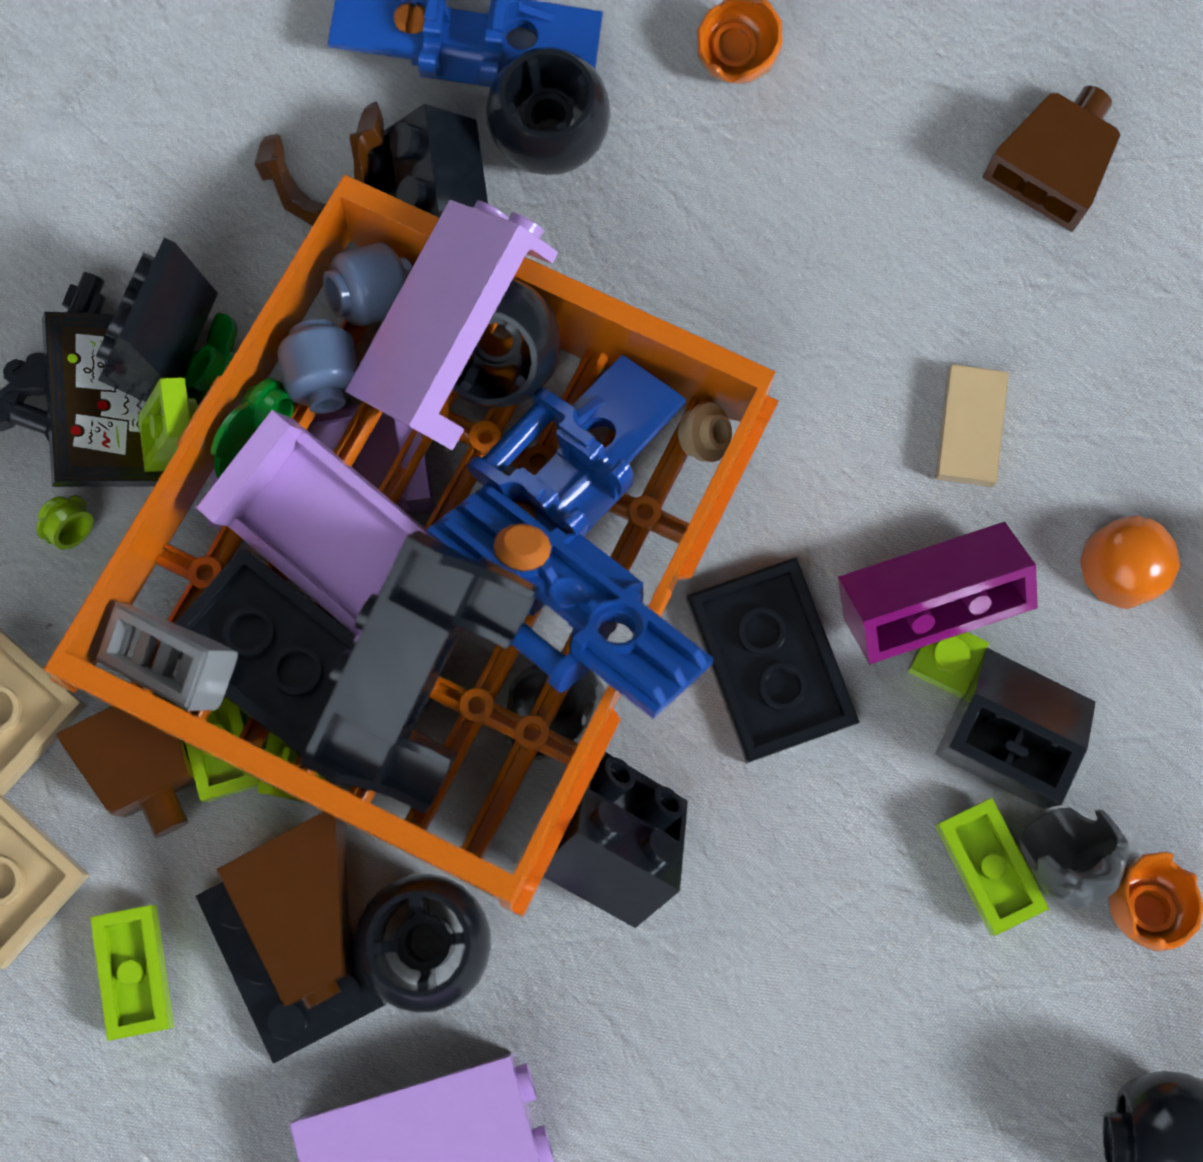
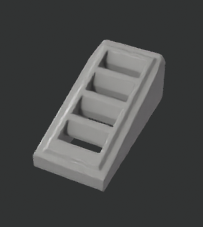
(202, 670)

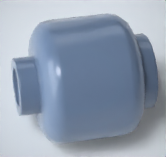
(365, 282)
(317, 365)

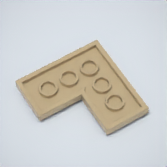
(34, 870)

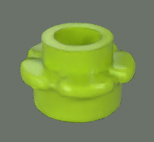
(64, 522)

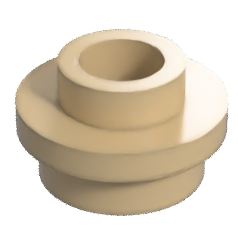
(705, 432)

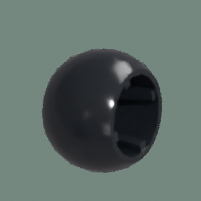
(556, 88)
(532, 348)
(371, 948)
(1156, 1120)

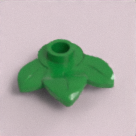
(212, 359)
(246, 418)

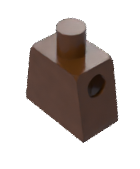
(1058, 156)
(132, 766)

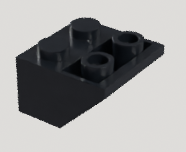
(430, 160)
(156, 322)
(1019, 731)
(623, 844)

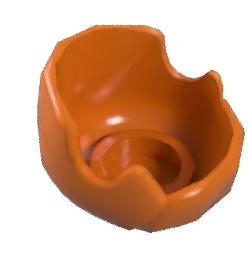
(739, 40)
(1130, 561)
(1157, 902)

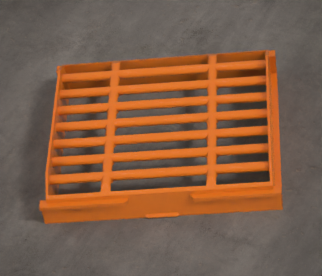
(591, 328)

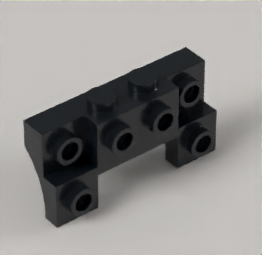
(403, 646)

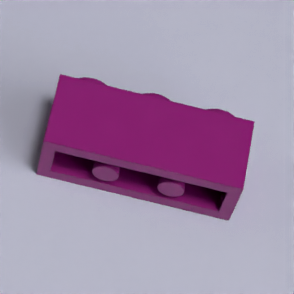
(938, 592)

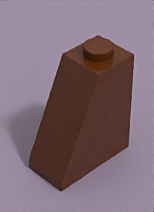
(297, 908)

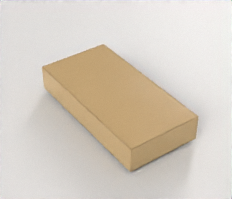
(972, 425)

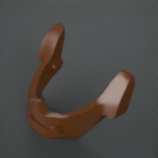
(271, 163)

